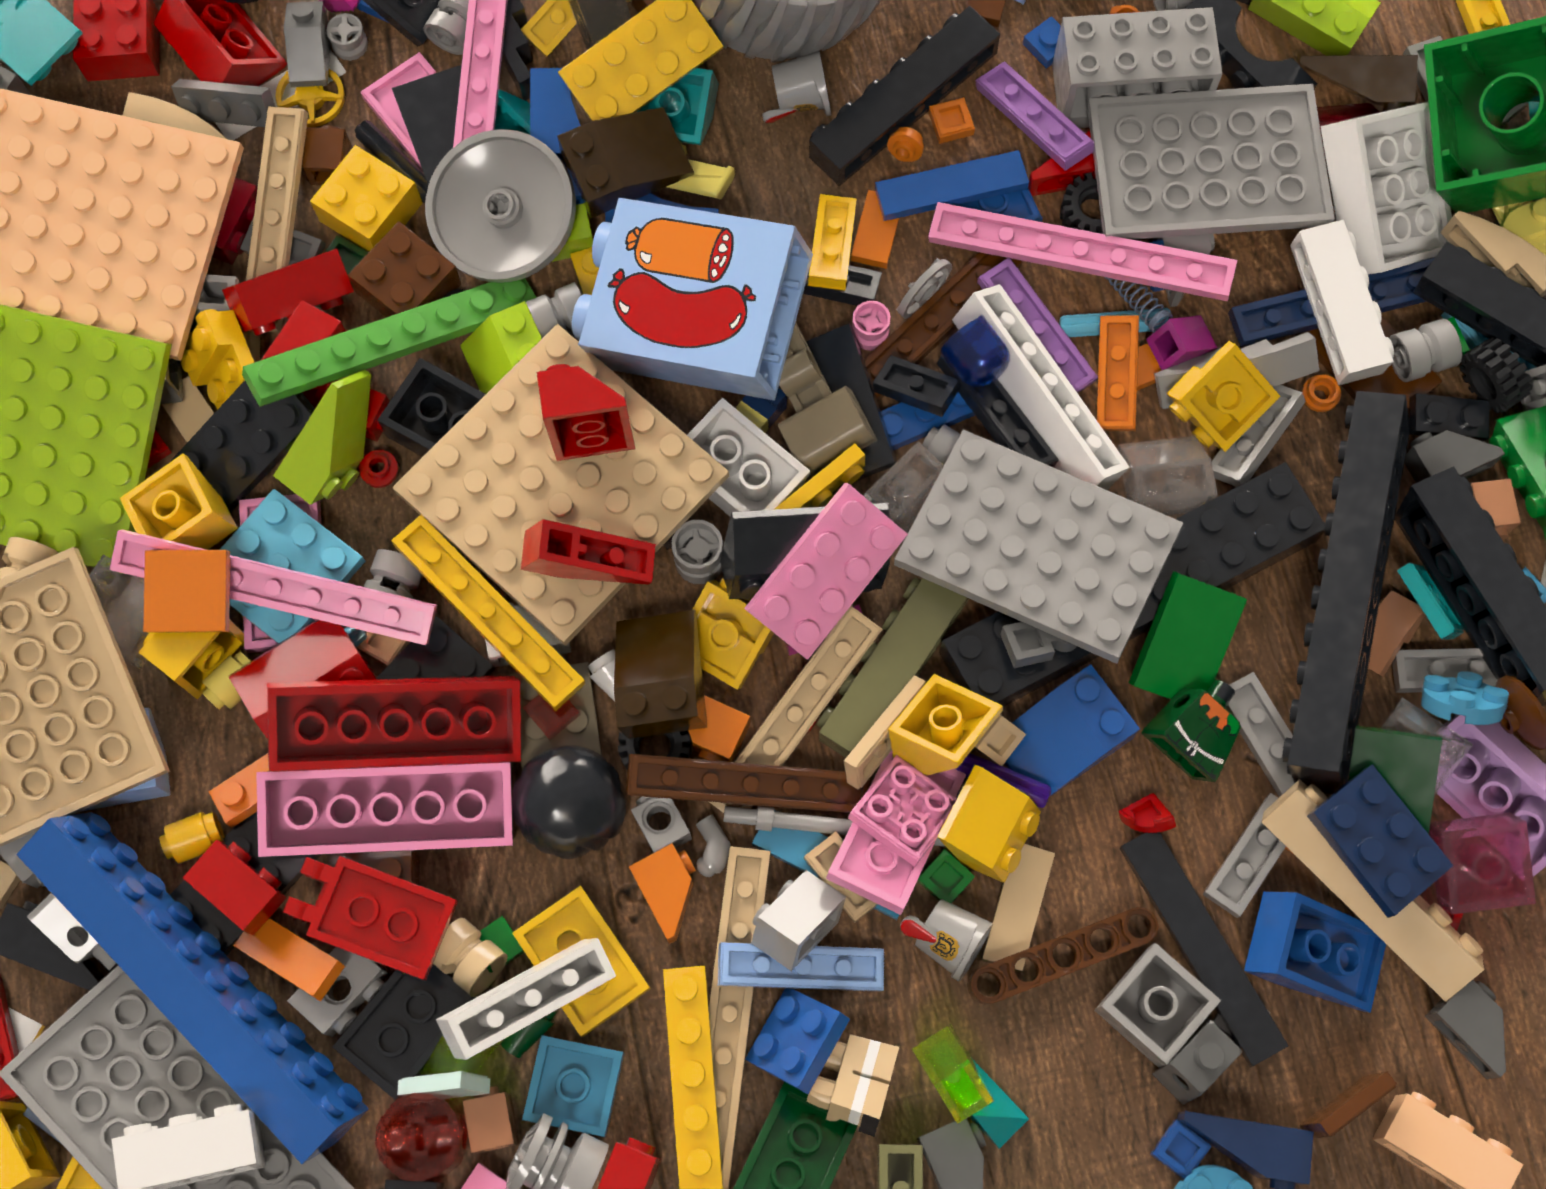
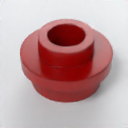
(381, 478)

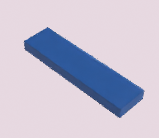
(951, 185)

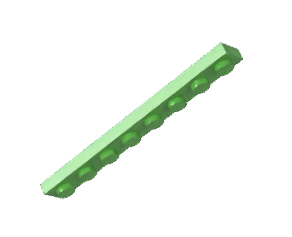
(380, 341)

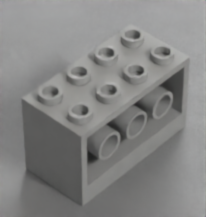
(1133, 57)

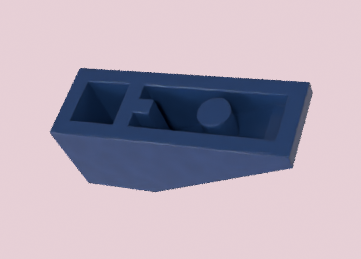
(1260, 1148)

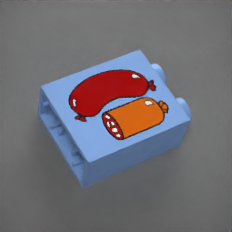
(694, 297)

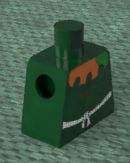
(1196, 730)

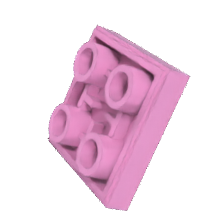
(904, 810)

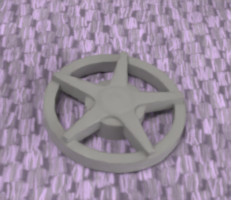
(924, 287)

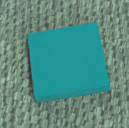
(1431, 601)

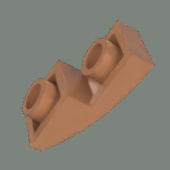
(1395, 624)

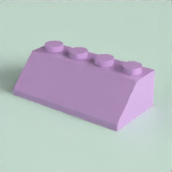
(1498, 779)

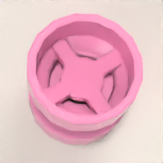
(871, 316)

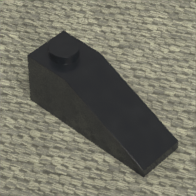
(30, 946)

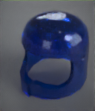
(977, 353)

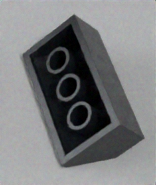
(762, 539)

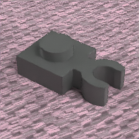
(1031, 645)

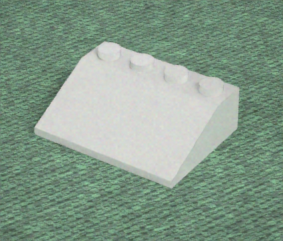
(1387, 186)

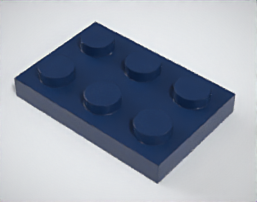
(1380, 841)

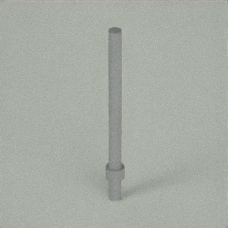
(765, 818)

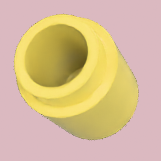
(219, 687)

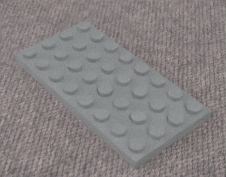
(126, 1065)

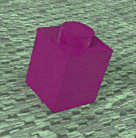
(1180, 341)

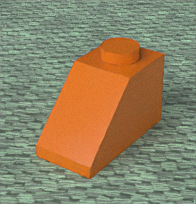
(723, 733)
(666, 887)

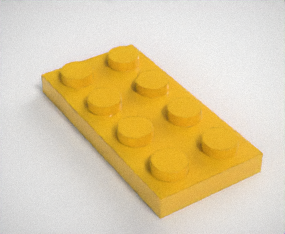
(641, 59)

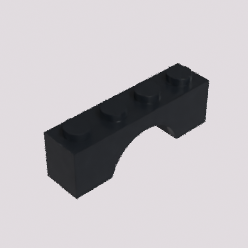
(1237, 63)

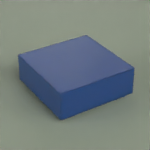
(1180, 1149)

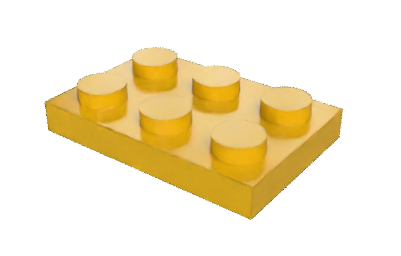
(567, 924)

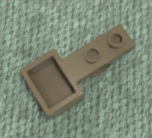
(823, 420)

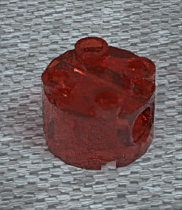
(421, 1137)

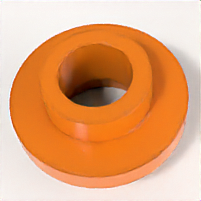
(906, 144)
(1328, 386)

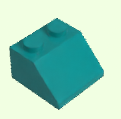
(689, 105)

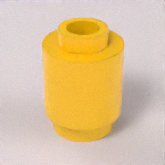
(191, 836)

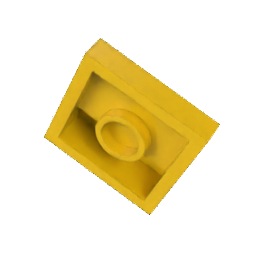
(216, 354)
(1222, 397)
(728, 635)

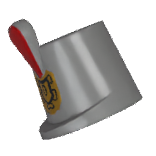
(799, 87)
(949, 936)

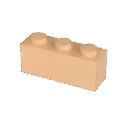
(1445, 1146)

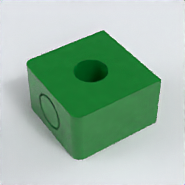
(1470, 91)

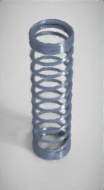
(1153, 320)

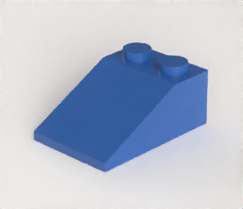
(1071, 731)
(1315, 950)

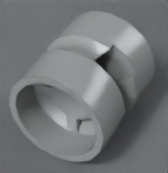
(448, 25)
(557, 310)
(1429, 348)
(697, 551)
(395, 571)

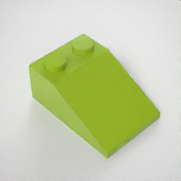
(330, 442)

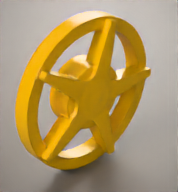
(312, 99)

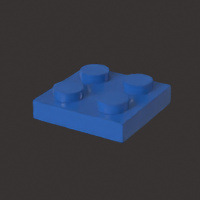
(797, 1039)

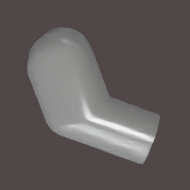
(716, 849)

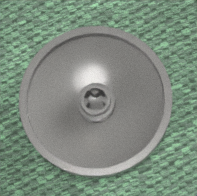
(500, 206)

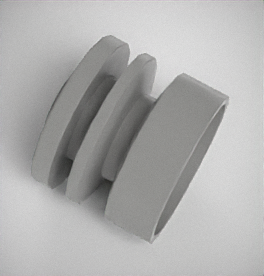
(551, 1164)

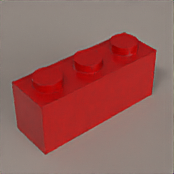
(279, 292)

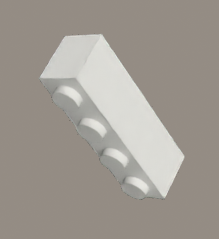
(1342, 302)
(525, 998)

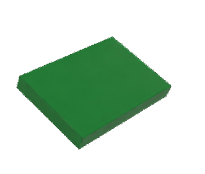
(1187, 637)

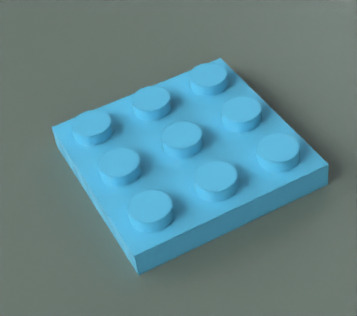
(289, 539)

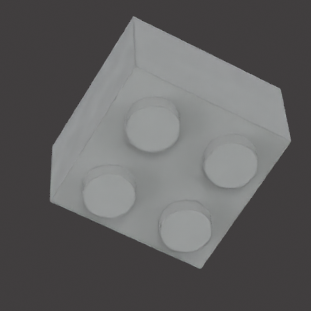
(1157, 1005)

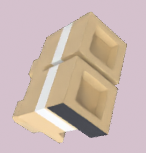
(861, 1084)

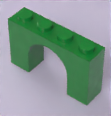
(1524, 445)

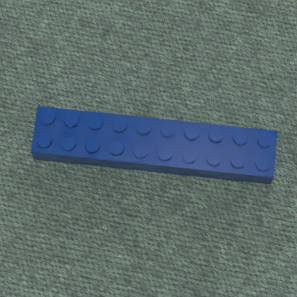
(194, 983)

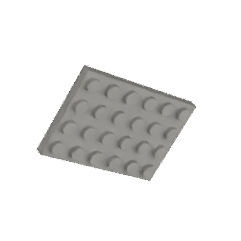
(1209, 162)
(1039, 545)

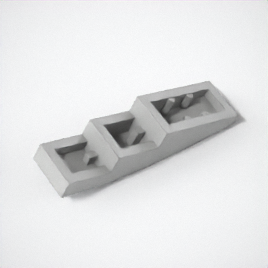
(1275, 362)

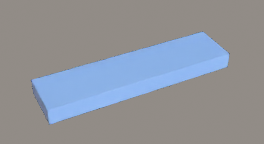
(821, 969)

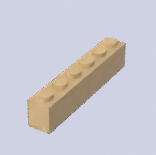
(1416, 934)

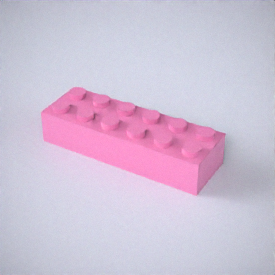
(384, 809)

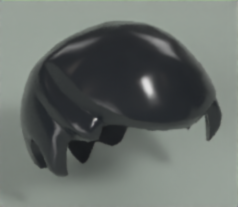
(569, 801)

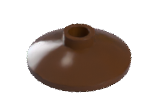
(1523, 713)

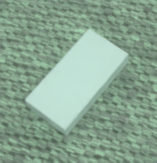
(445, 1085)

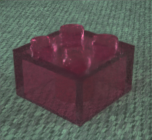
(1488, 860)

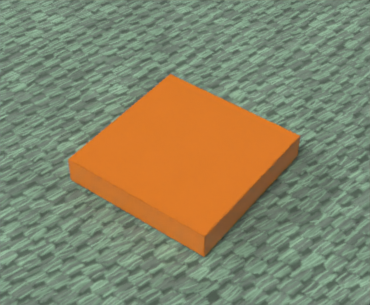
(186, 591)

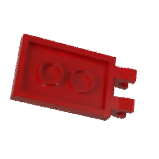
(375, 915)

